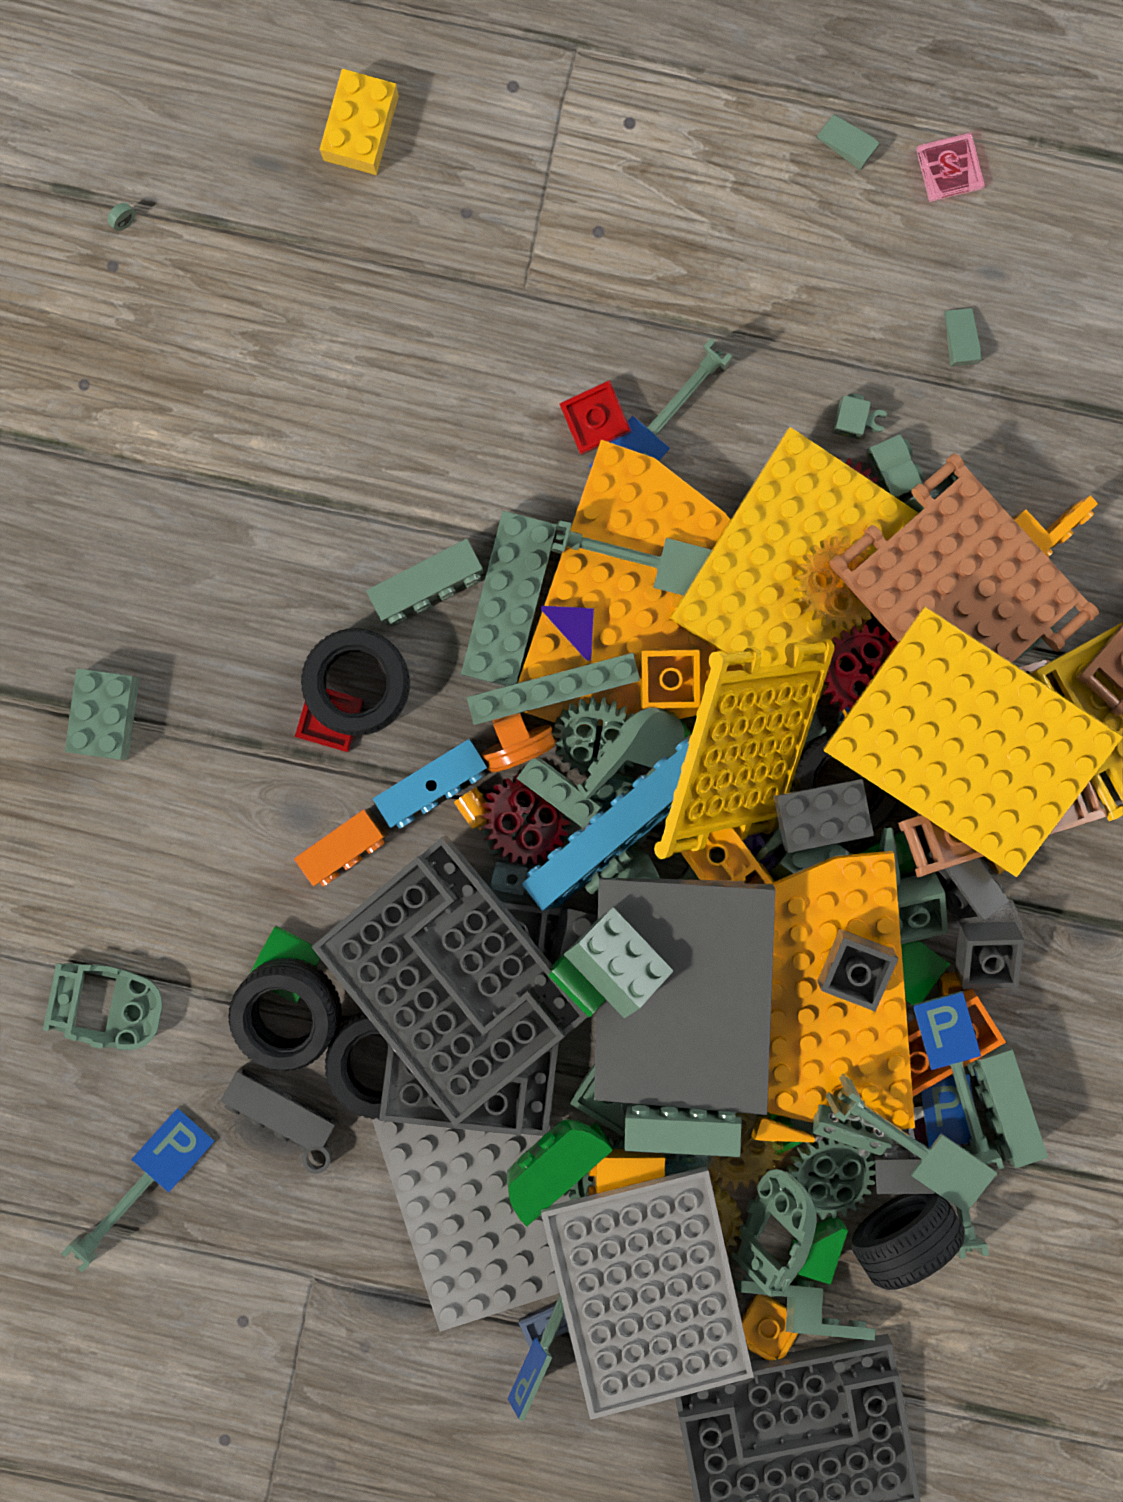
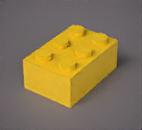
(359, 121)

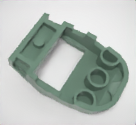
(643, 740)
(132, 1014)
(793, 1207)

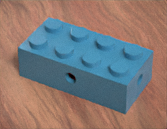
(414, 792)

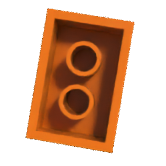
(341, 848)

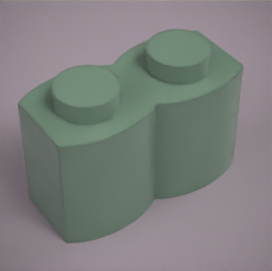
(894, 465)

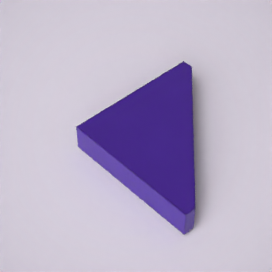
(575, 625)

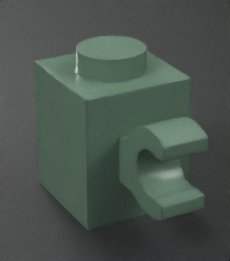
(853, 417)

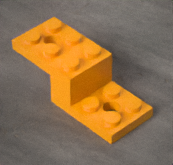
(1060, 529)
(738, 861)

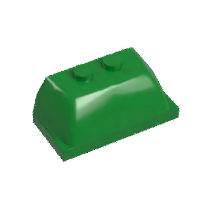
(554, 1166)

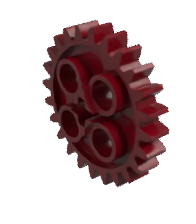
(841, 682)
(543, 834)

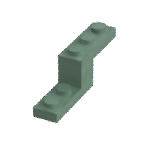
(563, 793)
(805, 1311)

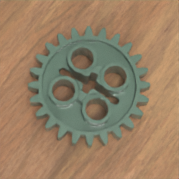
(573, 736)
(833, 1175)

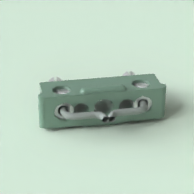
(853, 1132)

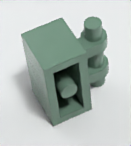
(629, 864)

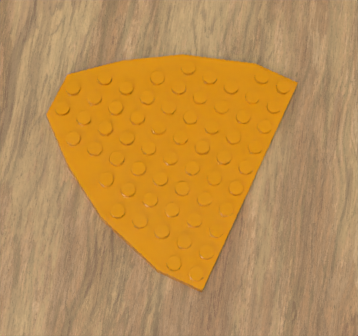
(635, 506)
(820, 1034)

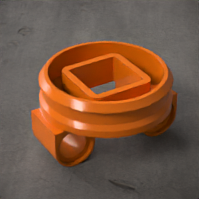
(516, 743)

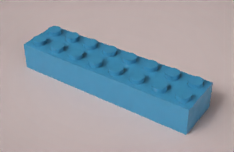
(607, 835)

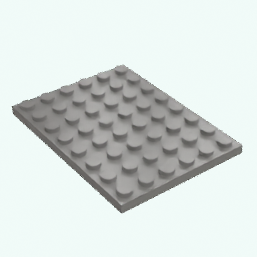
(462, 1221)
(647, 1292)

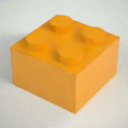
(670, 679)

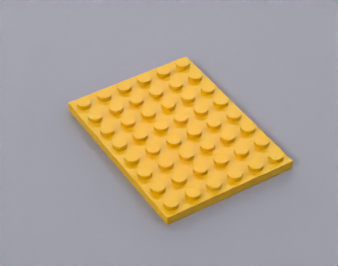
(748, 580)
(971, 741)

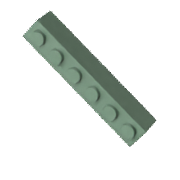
(553, 688)

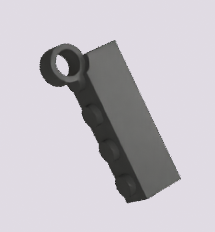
(281, 1112)

